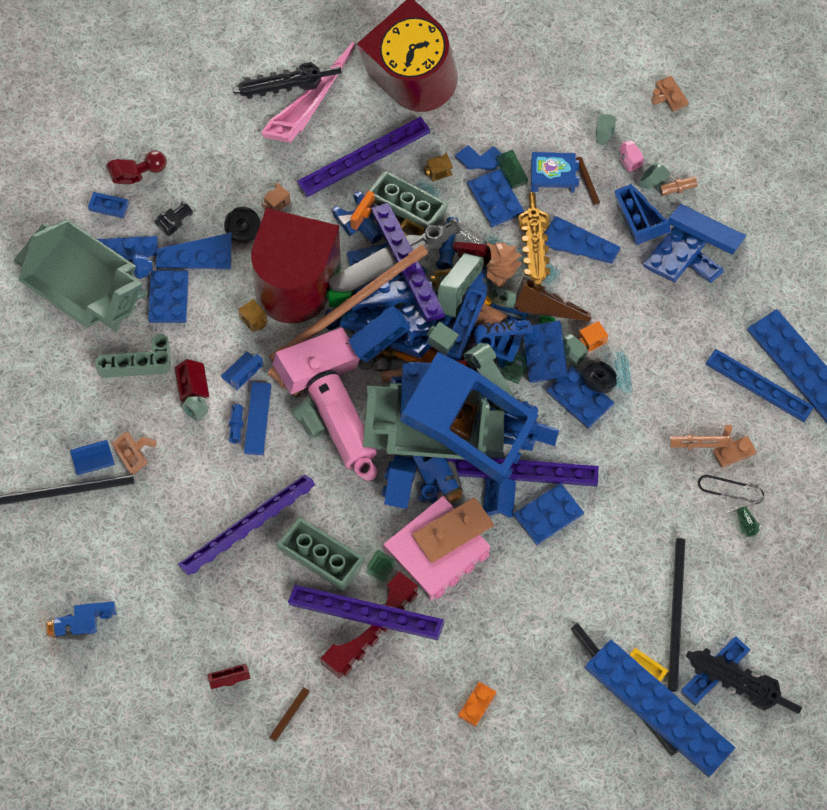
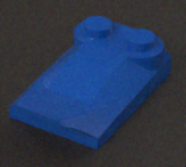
(411, 377)

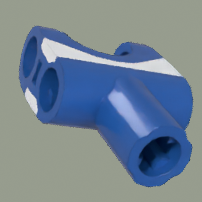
(367, 227)

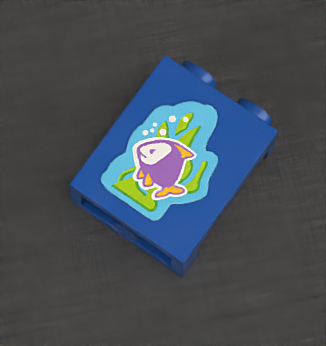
(554, 170)

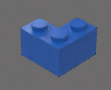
(400, 478)

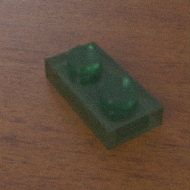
(512, 169)

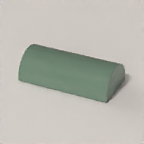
(408, 200)
(321, 554)

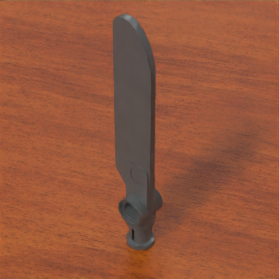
(381, 261)

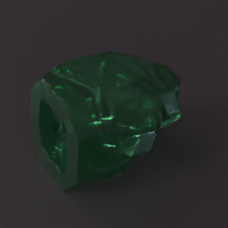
(515, 370)

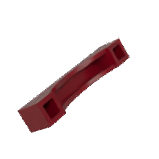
(341, 657)

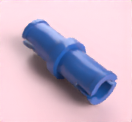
(235, 424)

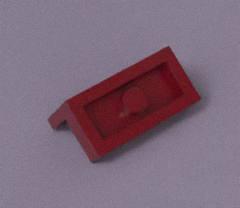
(191, 379)

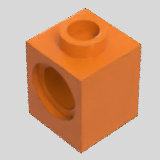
(593, 336)

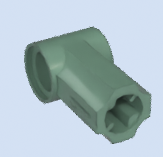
(306, 413)

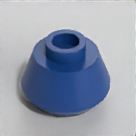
(142, 265)

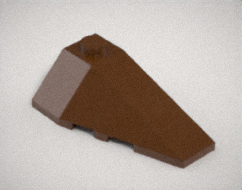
(537, 301)

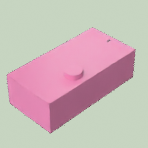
(313, 357)

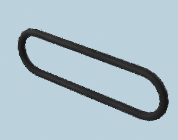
(722, 479)

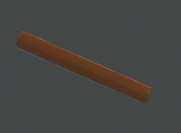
(587, 180)
(289, 714)

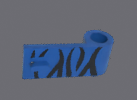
(486, 332)

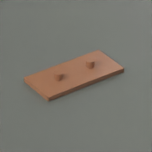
(453, 530)

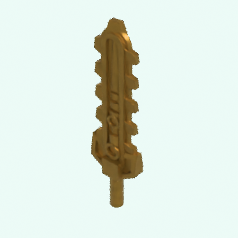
(534, 224)

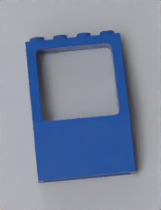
(440, 401)

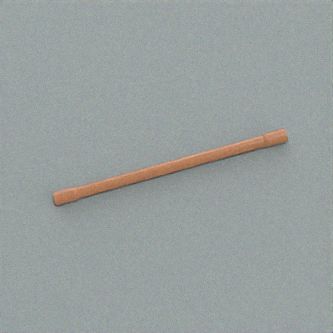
(412, 257)

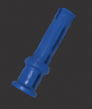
(446, 252)

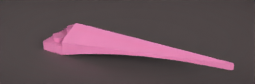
(296, 116)

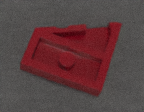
(475, 249)

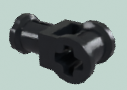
(172, 220)

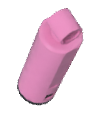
(342, 423)

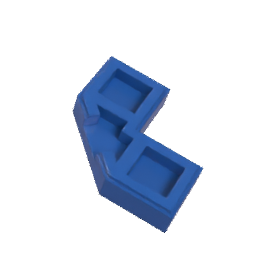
(472, 160)

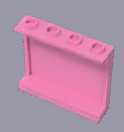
(444, 572)

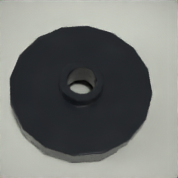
(236, 218)
(598, 376)

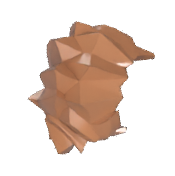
(502, 263)

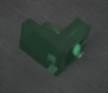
(380, 566)

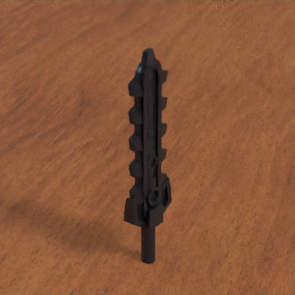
(306, 77)
(762, 691)

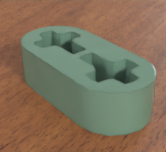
(502, 297)

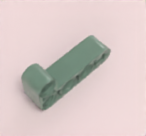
(458, 282)
(134, 359)
(481, 360)

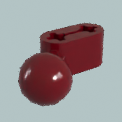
(130, 172)

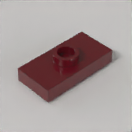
(228, 676)

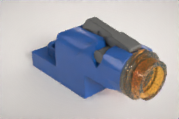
(443, 474)
(82, 623)

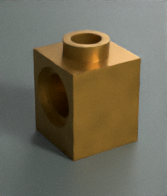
(253, 316)

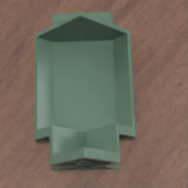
(79, 275)
(386, 431)

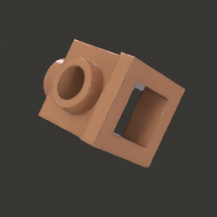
(277, 198)

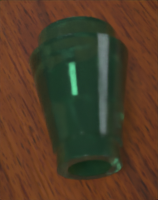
(748, 524)

